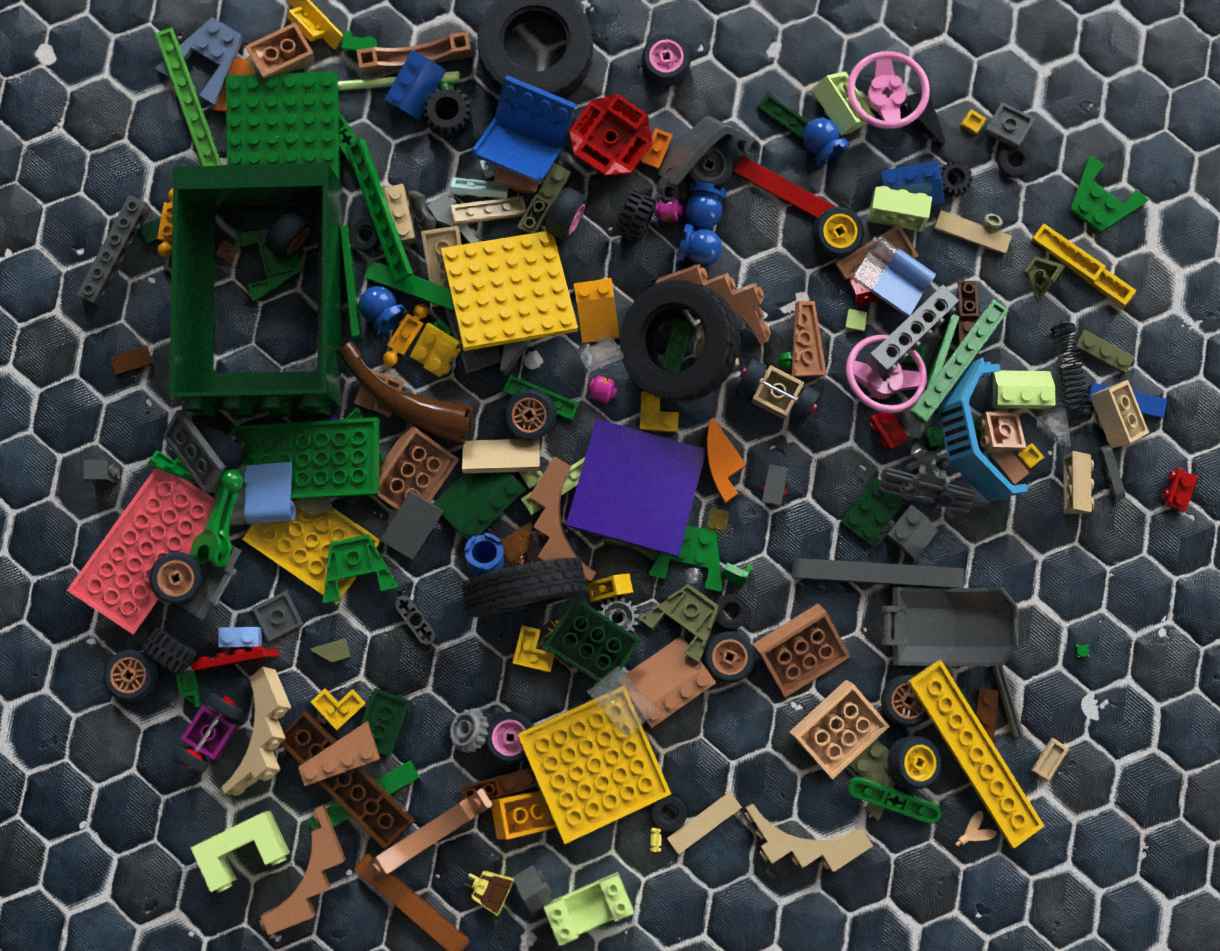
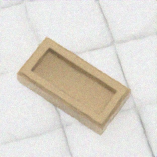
(1050, 759)

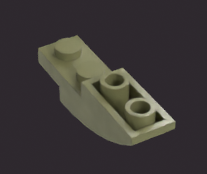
(544, 199)

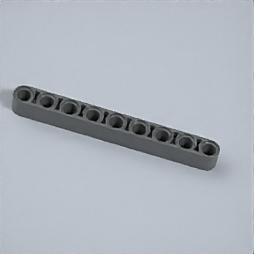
(877, 573)

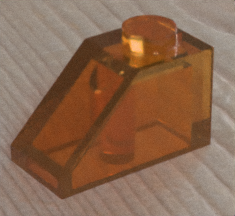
(517, 543)

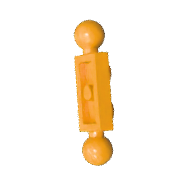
(165, 228)
(405, 334)

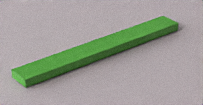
(188, 98)

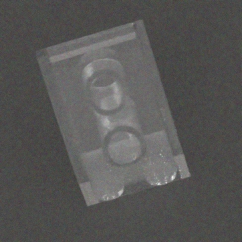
(599, 355)
(622, 701)

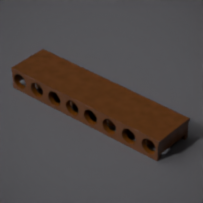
(352, 789)

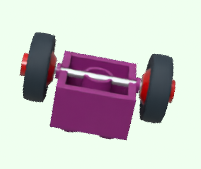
(209, 732)

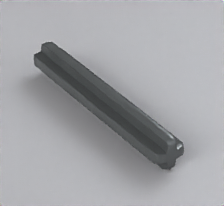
(1007, 700)

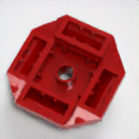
(614, 118)

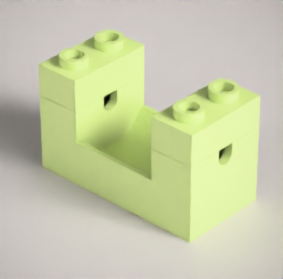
(211, 853)
(588, 908)

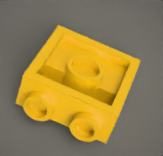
(436, 350)

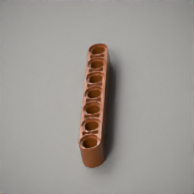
(414, 907)

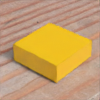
(973, 122)
(1030, 456)

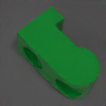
(352, 44)

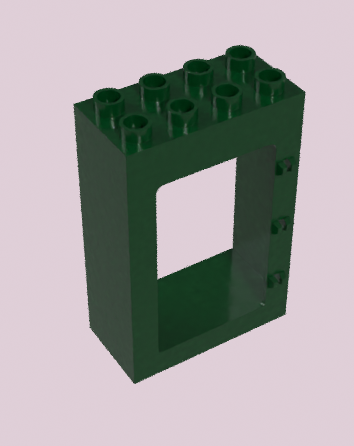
(196, 199)

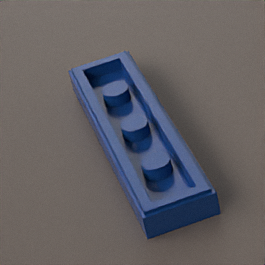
(1148, 404)

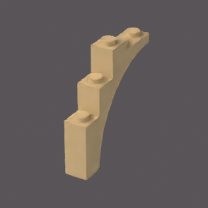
(267, 733)
(834, 851)

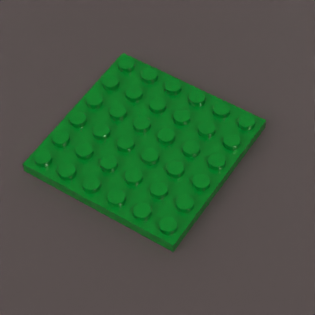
(283, 119)

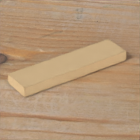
(487, 210)
(972, 232)
(704, 822)

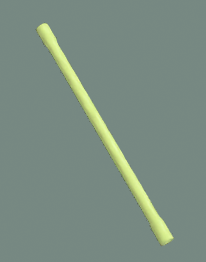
(449, 77)

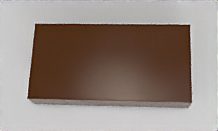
(131, 360)

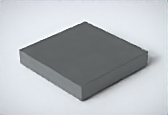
(1009, 125)
(278, 616)

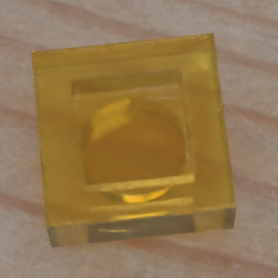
(718, 519)

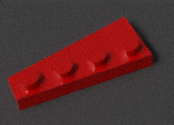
(238, 657)

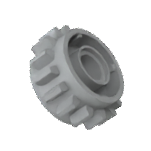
(623, 608)
(469, 730)

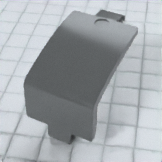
(692, 148)

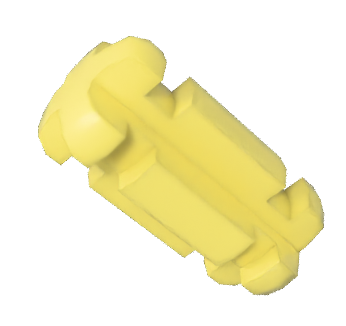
(655, 840)

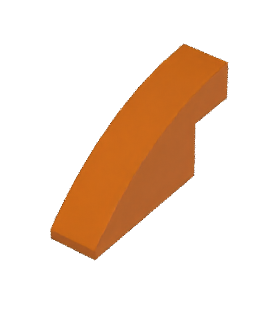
(722, 461)

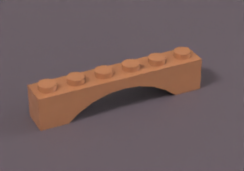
(380, 60)

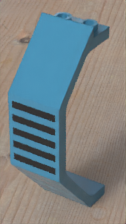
(961, 436)

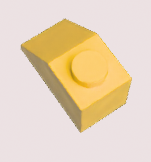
(610, 587)

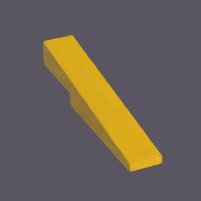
(1085, 266)

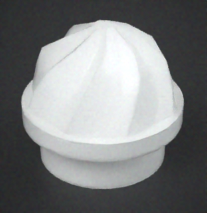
(533, 360)

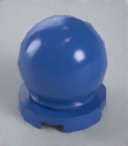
(822, 138)
(704, 207)
(700, 246)
(380, 308)
(484, 554)

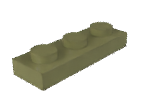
(1104, 351)

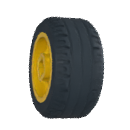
(848, 226)
(914, 762)

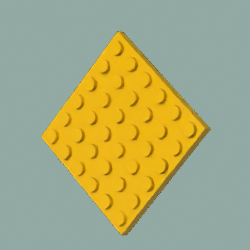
(508, 290)
(591, 769)

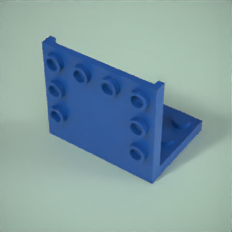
(526, 130)

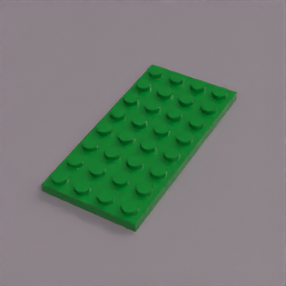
(325, 456)

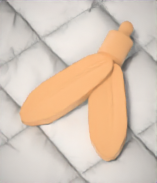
(972, 832)

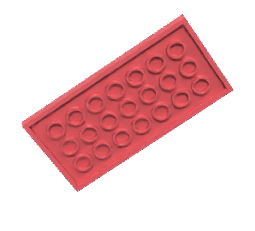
(157, 521)

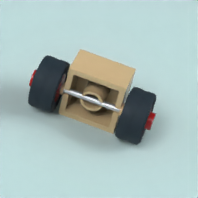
(778, 391)

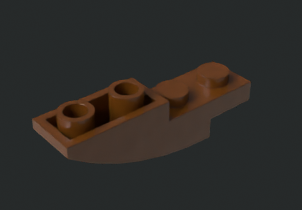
(966, 309)
(502, 784)

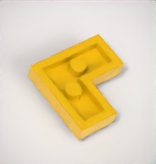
(655, 420)
(528, 655)
(338, 712)

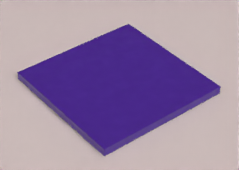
(636, 488)

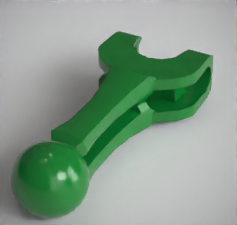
(216, 531)

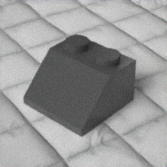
(912, 532)

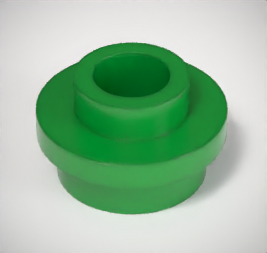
(785, 360)

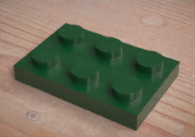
(872, 512)
(386, 717)

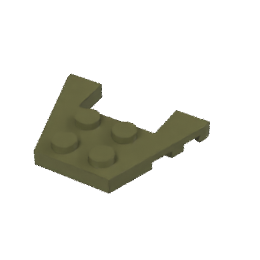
(692, 612)
(873, 766)

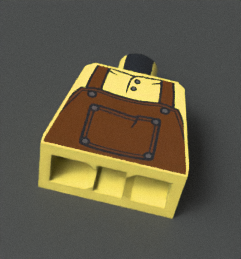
(490, 889)

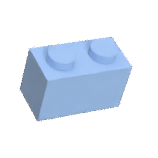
(240, 637)

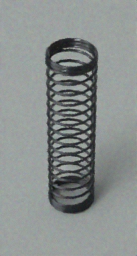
(1076, 413)

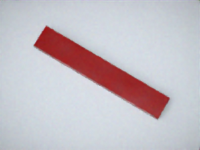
(781, 187)

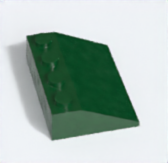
(479, 501)
(591, 641)

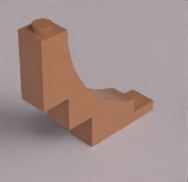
(429, 834)
(325, 854)

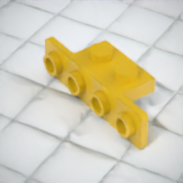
(313, 23)

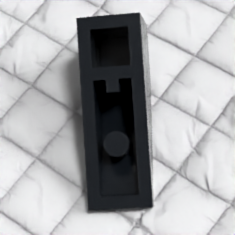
(927, 121)

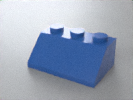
(414, 84)
(916, 179)

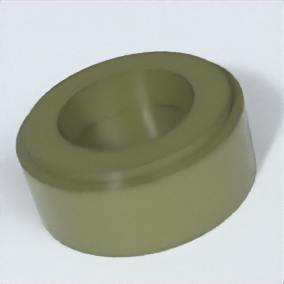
(992, 222)

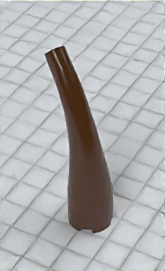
(432, 415)

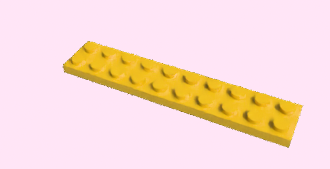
(976, 753)

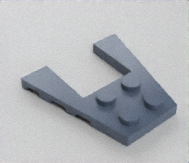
(217, 44)

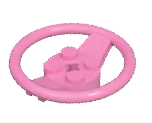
(888, 83)
(895, 381)

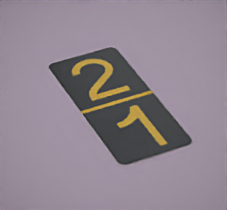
(548, 628)

